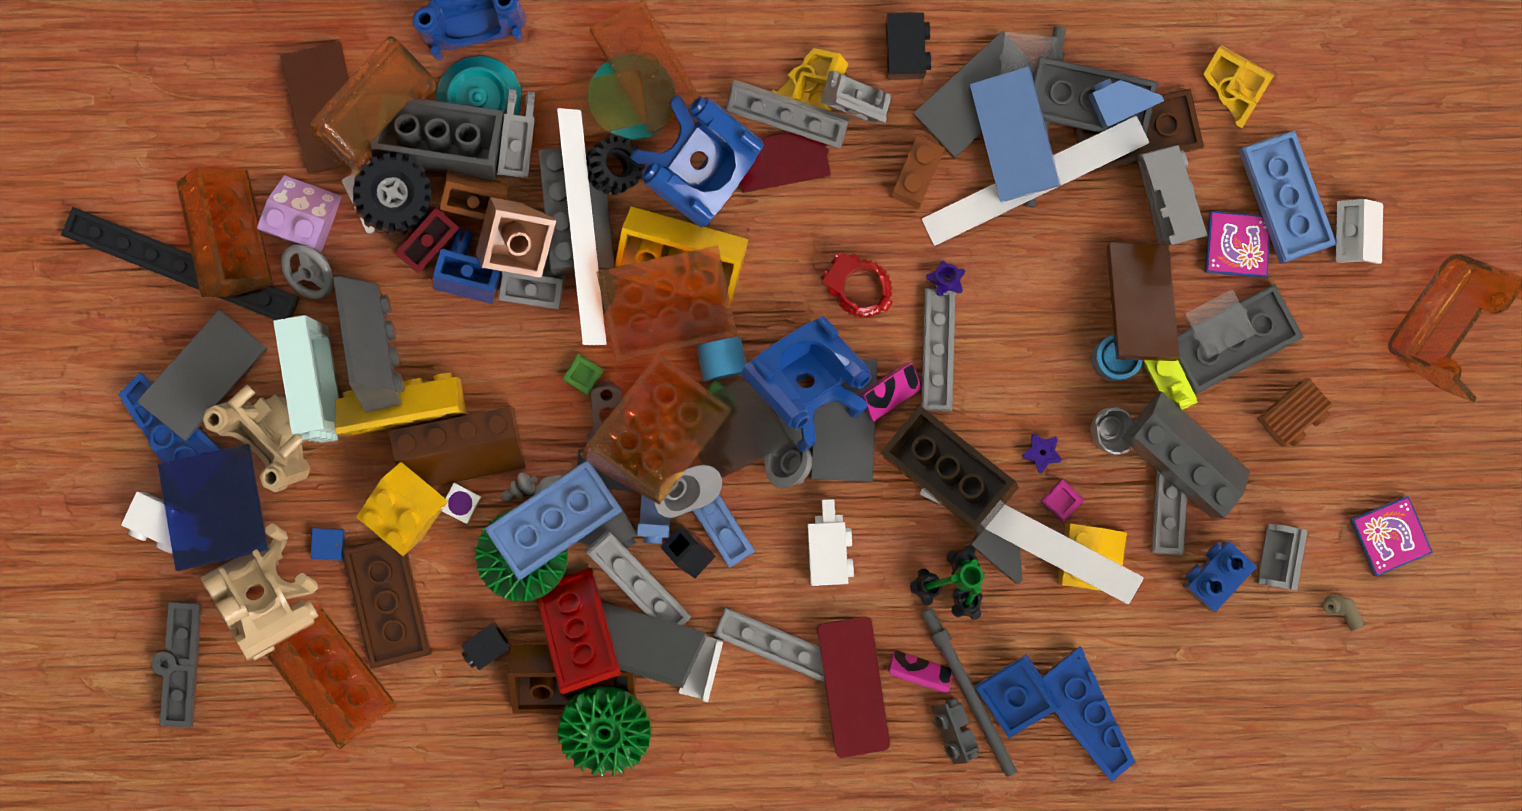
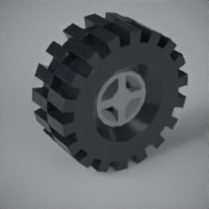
(398, 180)

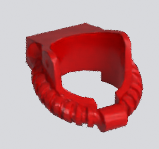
(845, 266)

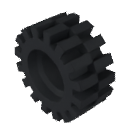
(600, 171)

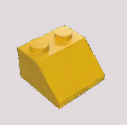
(1103, 541)

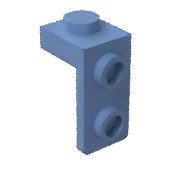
(652, 524)

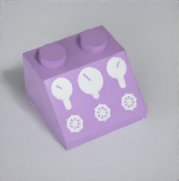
(299, 213)

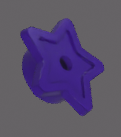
(950, 271)
(1037, 445)

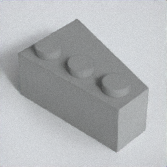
(1171, 196)

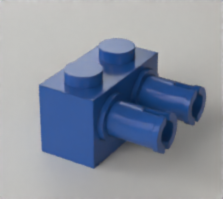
(463, 274)
(1218, 575)

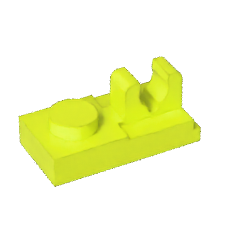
(1171, 380)

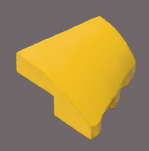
(810, 78)
(1237, 82)

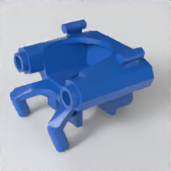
(467, 23)
(728, 152)
(807, 351)

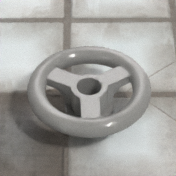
(313, 268)

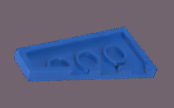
(162, 439)
(1088, 713)

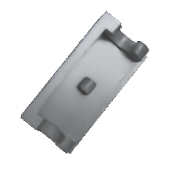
(855, 98)
(1282, 556)

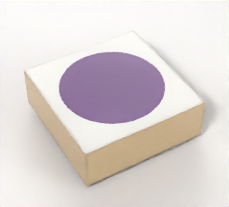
(461, 503)

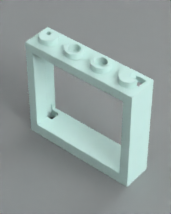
(308, 377)

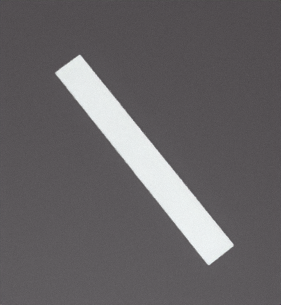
(1069, 163)
(581, 226)
(1063, 553)

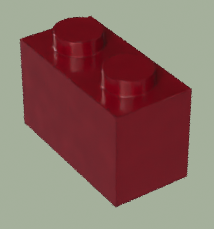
(426, 239)

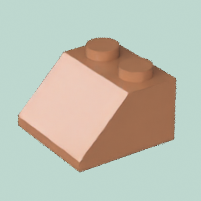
(514, 238)

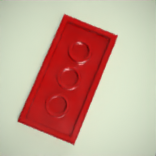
(578, 632)

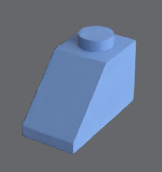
(1120, 101)

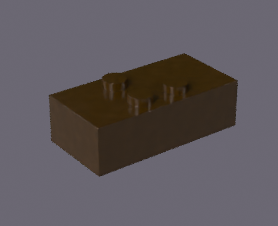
(949, 470)

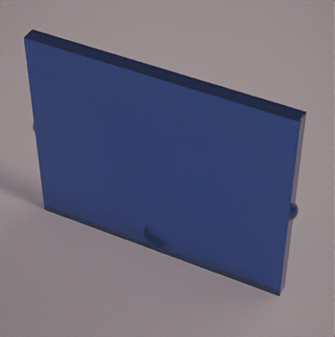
(212, 507)

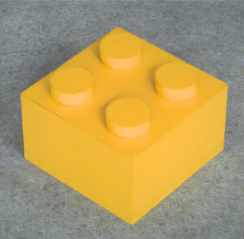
(401, 508)

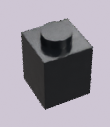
(688, 551)
(485, 647)

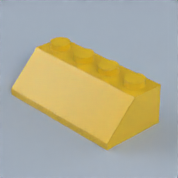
(655, 236)
(420, 404)

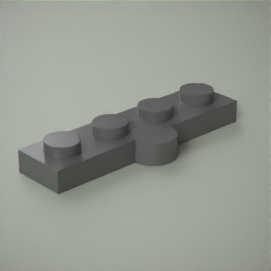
(179, 664)

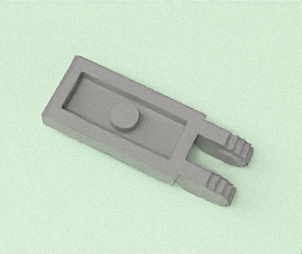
(516, 138)

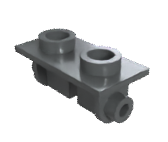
(958, 745)

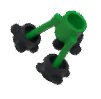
(966, 576)

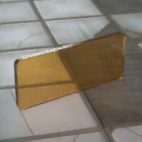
(604, 101)

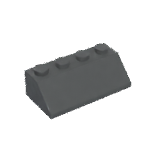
(444, 137)
(556, 206)
(368, 343)
(1188, 456)

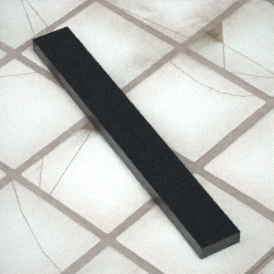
(167, 261)

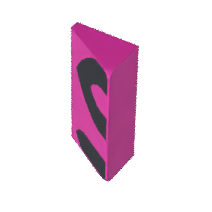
(891, 391)
(920, 671)

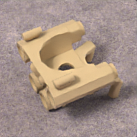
(267, 431)
(270, 619)

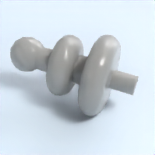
(519, 488)

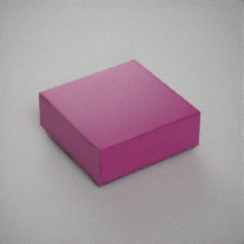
(1062, 500)

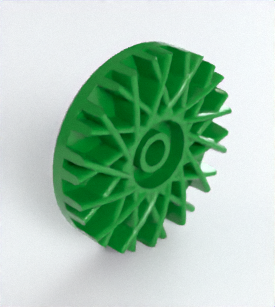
(502, 580)
(604, 730)

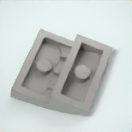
(533, 290)

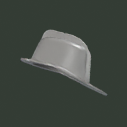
(788, 464)
(692, 491)

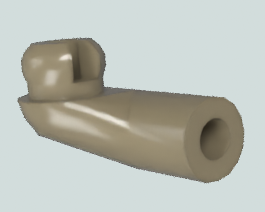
(1344, 607)

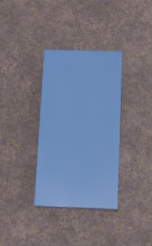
(1015, 134)
(1287, 197)
(553, 520)

